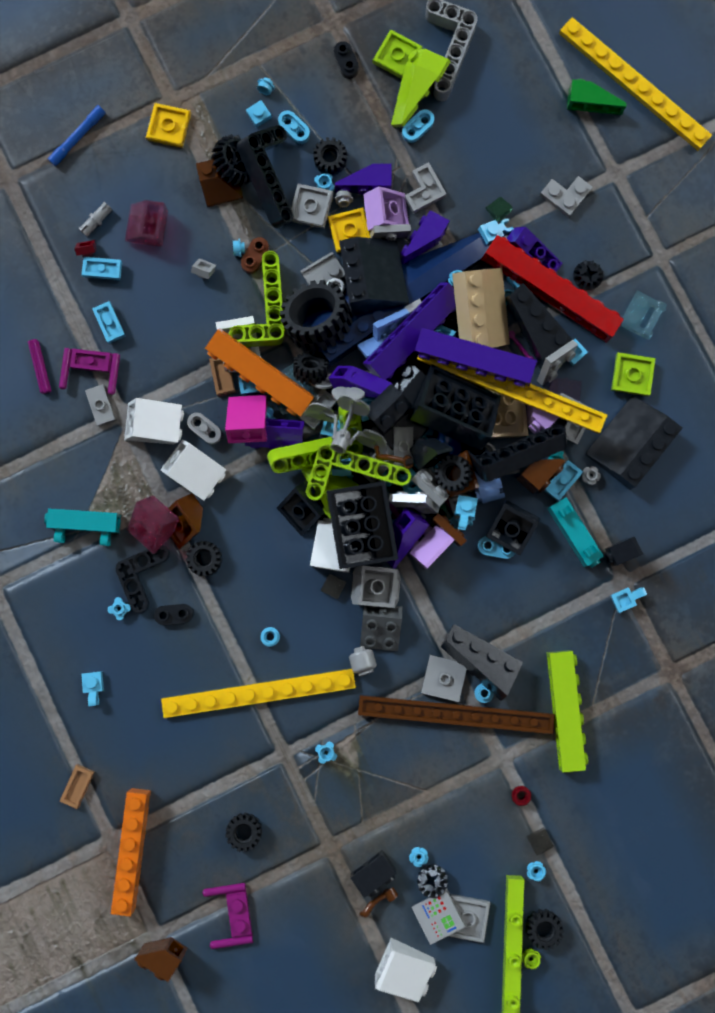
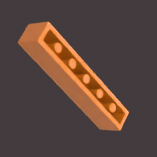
(260, 372)
(130, 852)

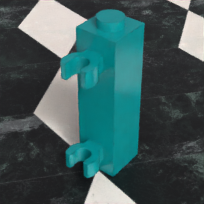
(83, 521)
(575, 533)

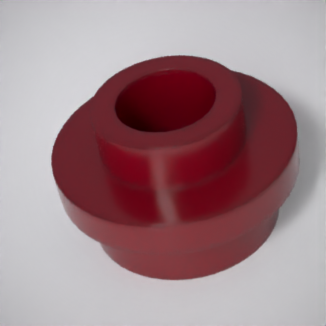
(527, 795)

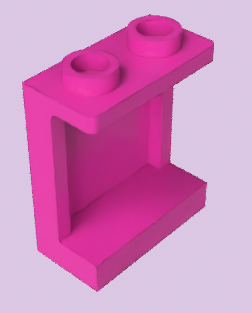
(246, 419)

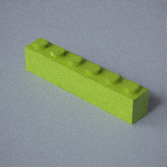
(566, 711)

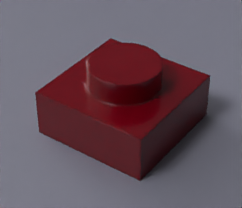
(85, 248)

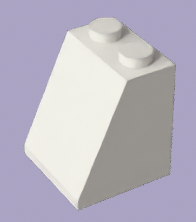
(153, 421)
(193, 470)
(324, 548)
(404, 971)

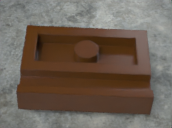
(444, 523)

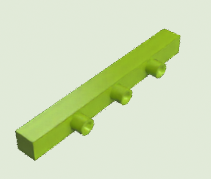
(512, 944)

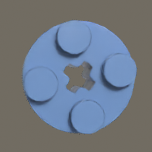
(489, 490)

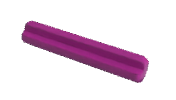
(39, 366)

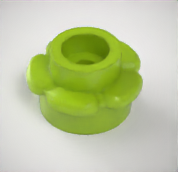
(531, 964)

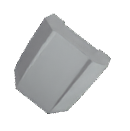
(375, 586)

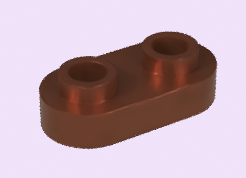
(254, 254)

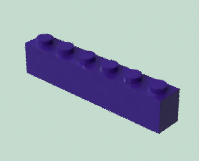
(403, 340)
(475, 357)

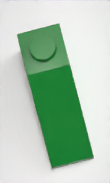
(590, 97)

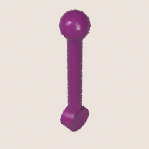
(512, 336)

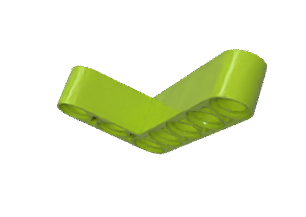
(271, 307)
(304, 454)
(335, 460)

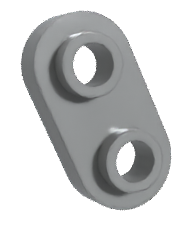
(205, 428)

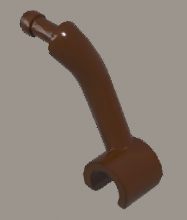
(386, 457)
(390, 894)

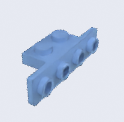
(381, 331)

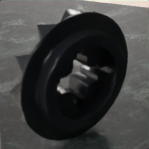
(583, 281)
(440, 883)

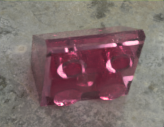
(147, 223)
(152, 523)

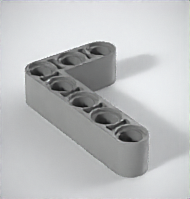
(456, 46)

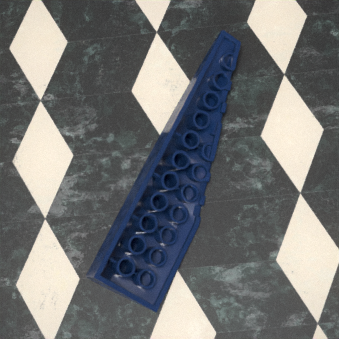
(421, 278)

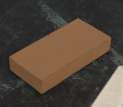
(222, 379)
(77, 786)

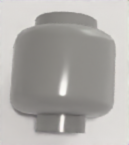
(362, 661)

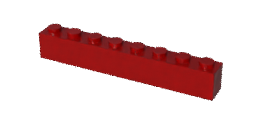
(552, 288)

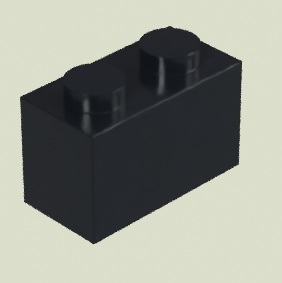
(373, 874)

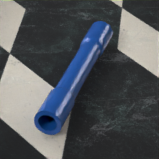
(91, 120)

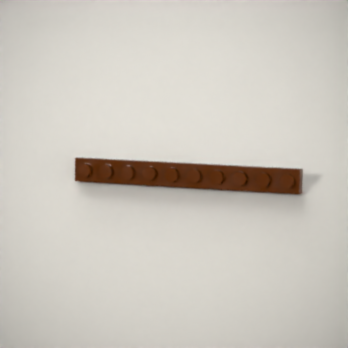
(456, 714)

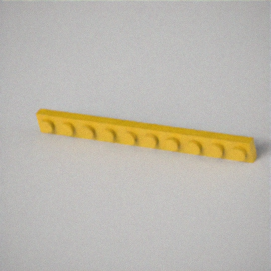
(635, 84)
(534, 397)
(258, 693)

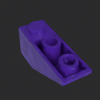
(366, 179)
(428, 235)
(525, 239)
(354, 377)
(407, 531)

